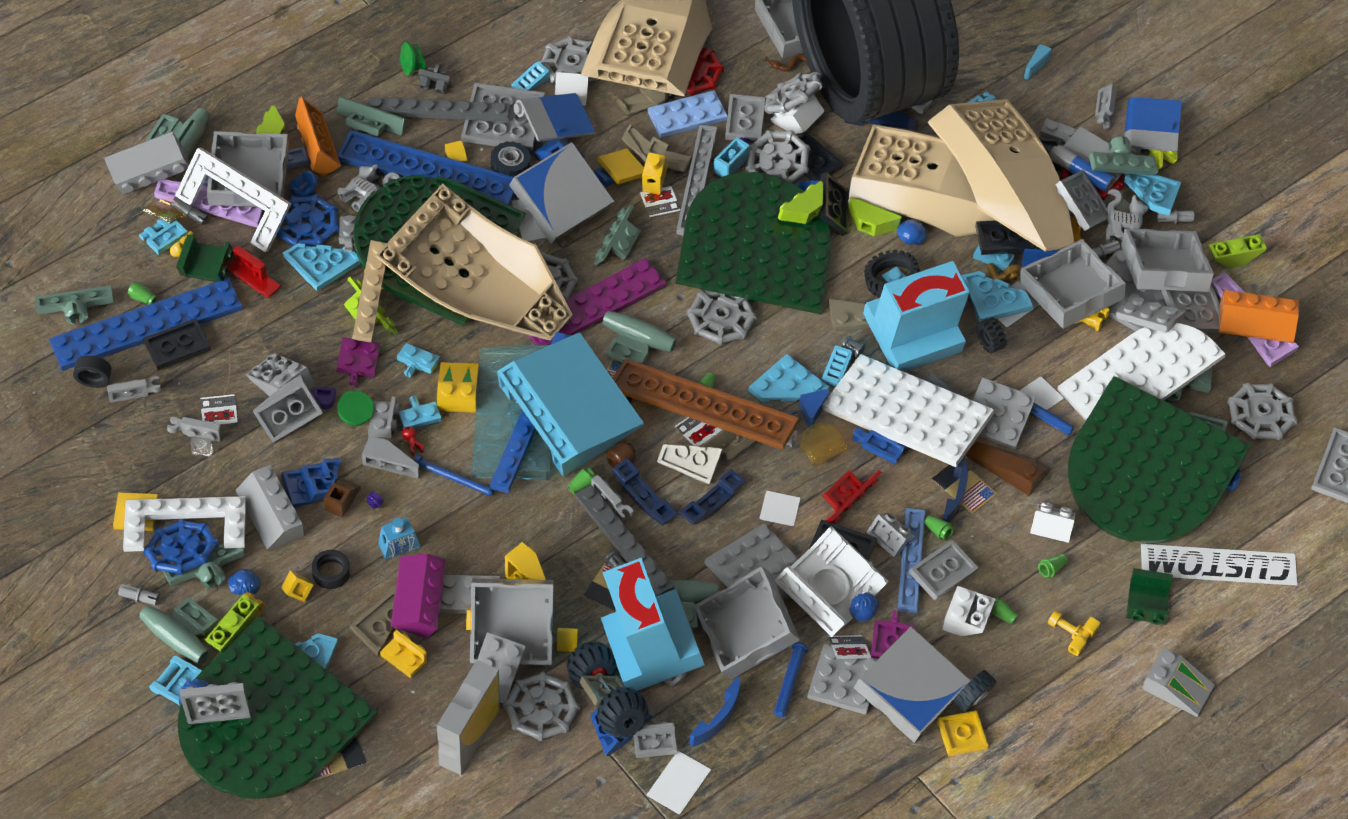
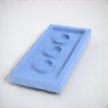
(687, 114)

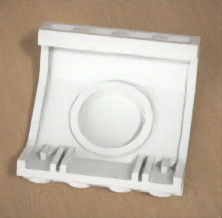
(829, 579)

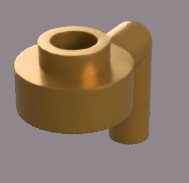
(1011, 273)

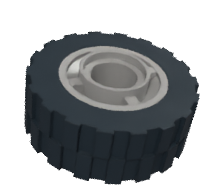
(510, 158)
(975, 691)

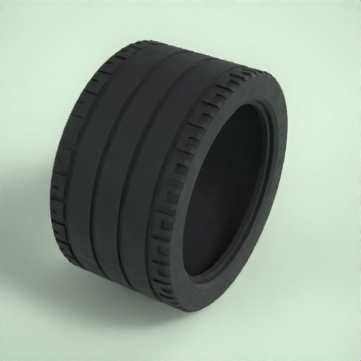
(879, 52)

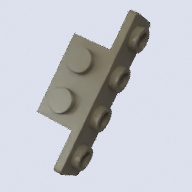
(730, 442)

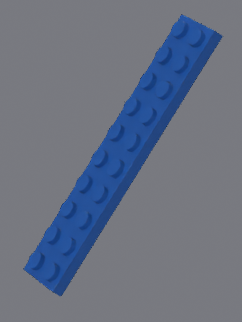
(406, 161)
(131, 327)

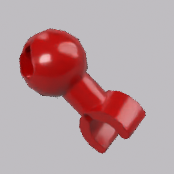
(410, 435)

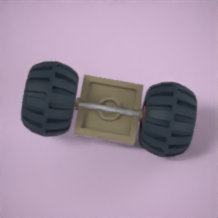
(620, 708)

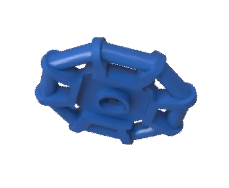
(314, 216)
(170, 547)

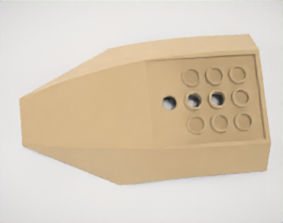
(669, 50)
(1007, 185)
(910, 189)
(506, 276)

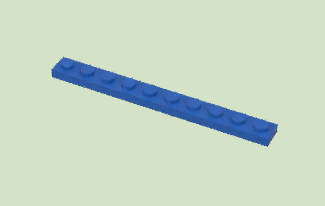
(516, 447)

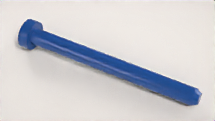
(452, 476)

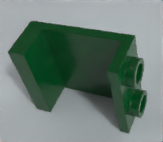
(204, 260)
(1149, 596)

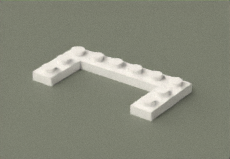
(274, 205)
(182, 508)

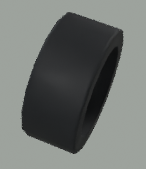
(95, 364)
(330, 556)

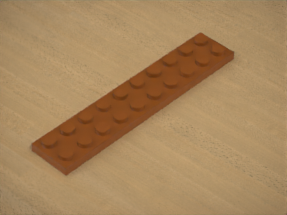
(705, 404)

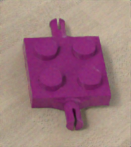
(357, 358)
(886, 634)

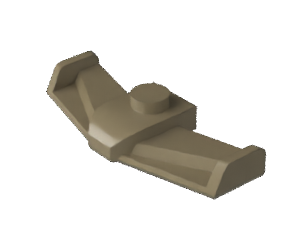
(642, 101)
(642, 147)

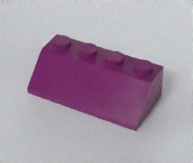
(418, 594)

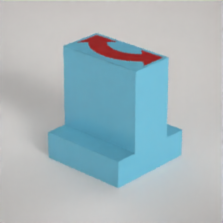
(919, 317)
(648, 631)

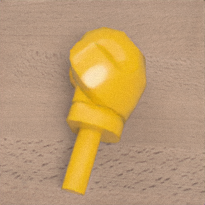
(176, 248)

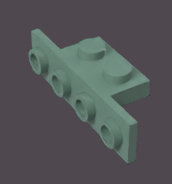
(369, 118)
(620, 239)

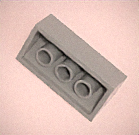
(147, 163)
(270, 509)

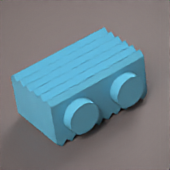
(731, 158)

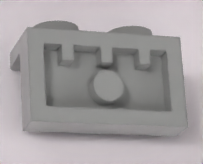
(383, 419)
(890, 533)

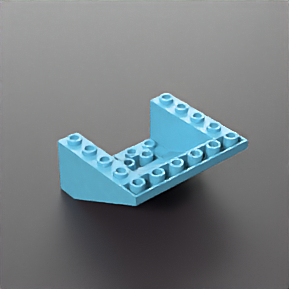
(570, 401)

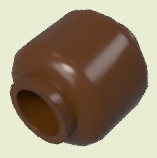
(620, 452)

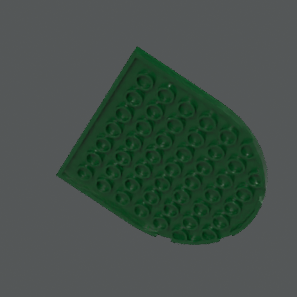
(395, 203)
(745, 251)
(1149, 466)
(296, 721)

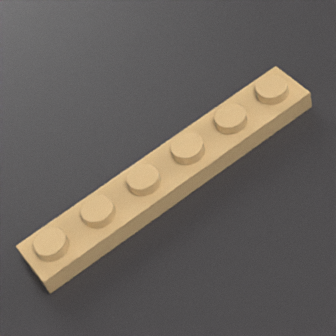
(369, 294)

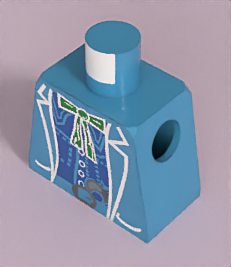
(397, 538)

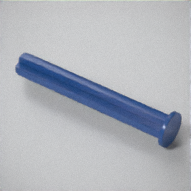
(1051, 419)
(790, 679)

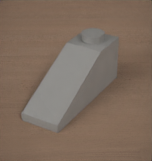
(386, 456)

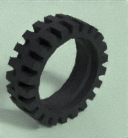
(885, 261)

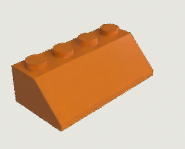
(316, 138)
(1258, 316)

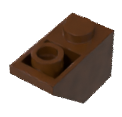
(340, 497)

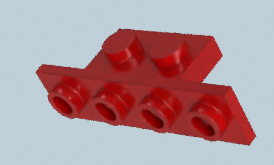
(252, 272)
(845, 491)

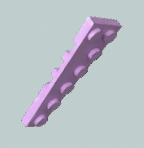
(250, 216)
(1270, 350)

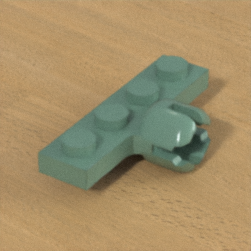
(1122, 159)
(74, 302)
(209, 571)

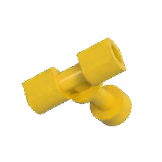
(1079, 633)

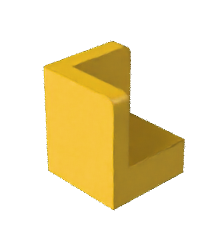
(297, 586)

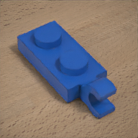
(879, 445)

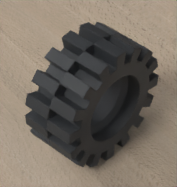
(991, 335)

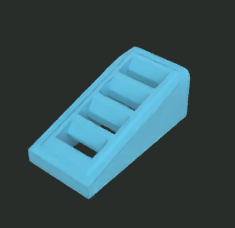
(1038, 60)
(537, 70)
(842, 356)

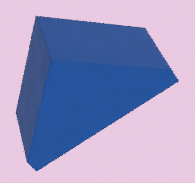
(811, 405)

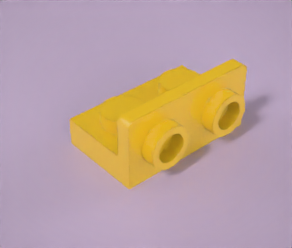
(404, 654)

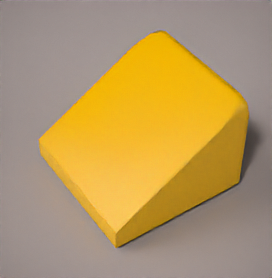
(456, 151)
(566, 639)

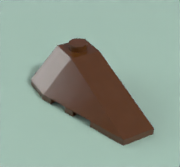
(1016, 469)

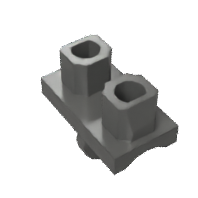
(436, 76)

